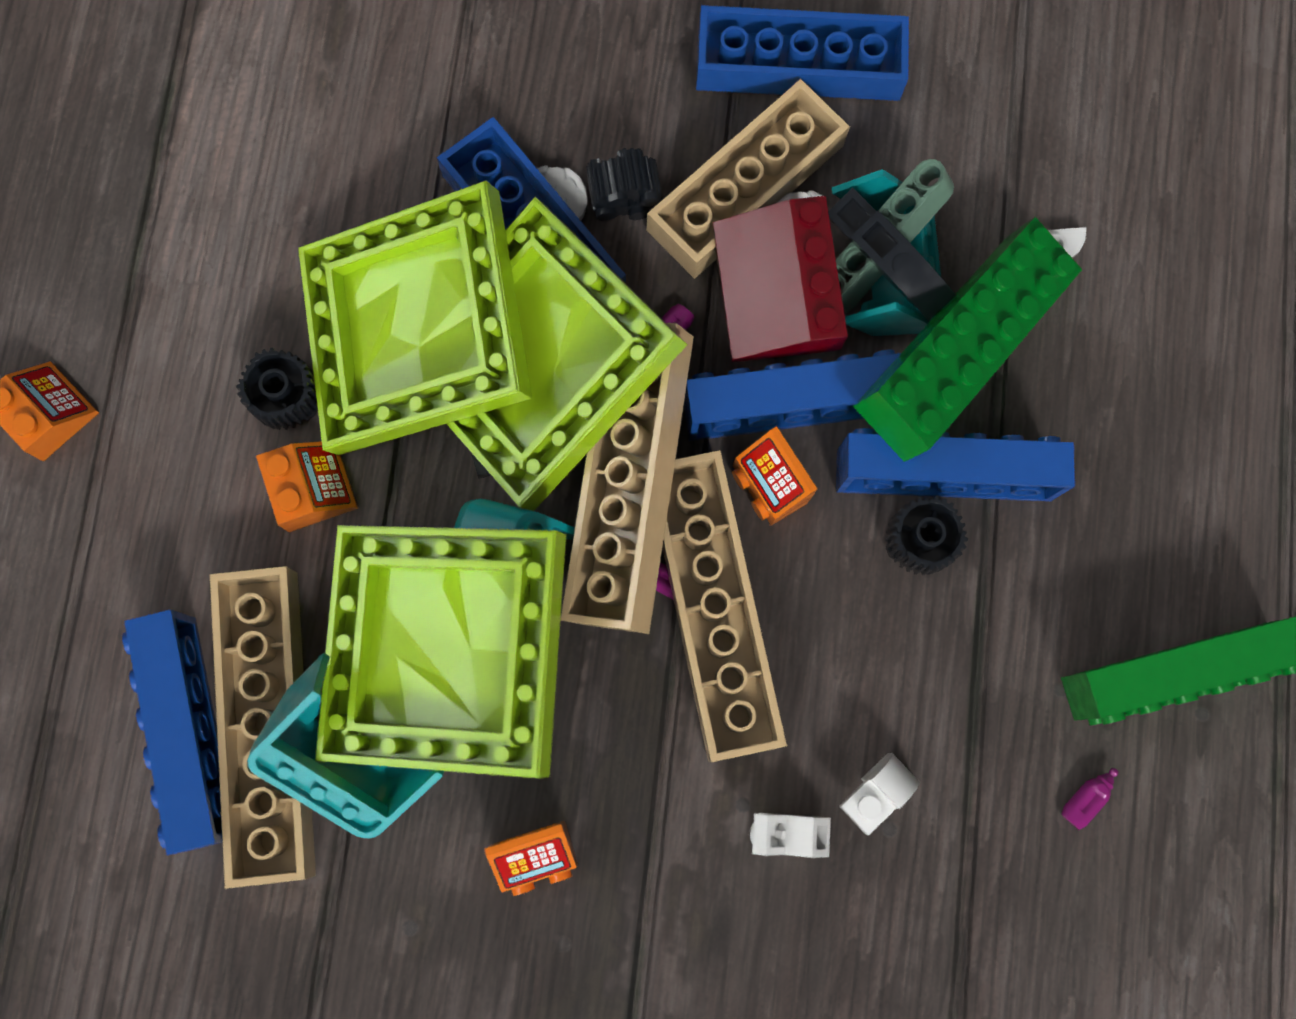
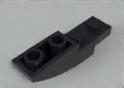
(891, 254)

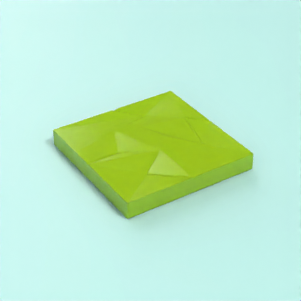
(413, 321)
(586, 353)
(443, 649)

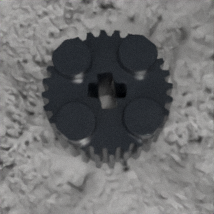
(624, 185)
(260, 391)
(944, 529)

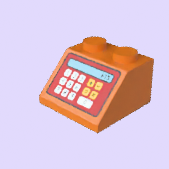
(42, 409)
(773, 477)
(305, 484)
(532, 857)

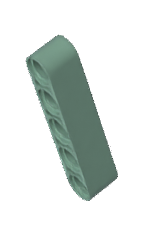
(912, 192)

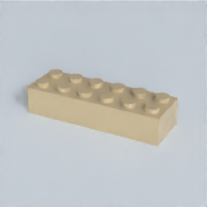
(747, 174)

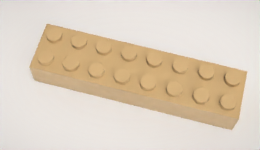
(627, 507)
(718, 613)
(255, 662)

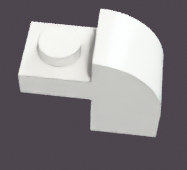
(882, 791)
(790, 835)

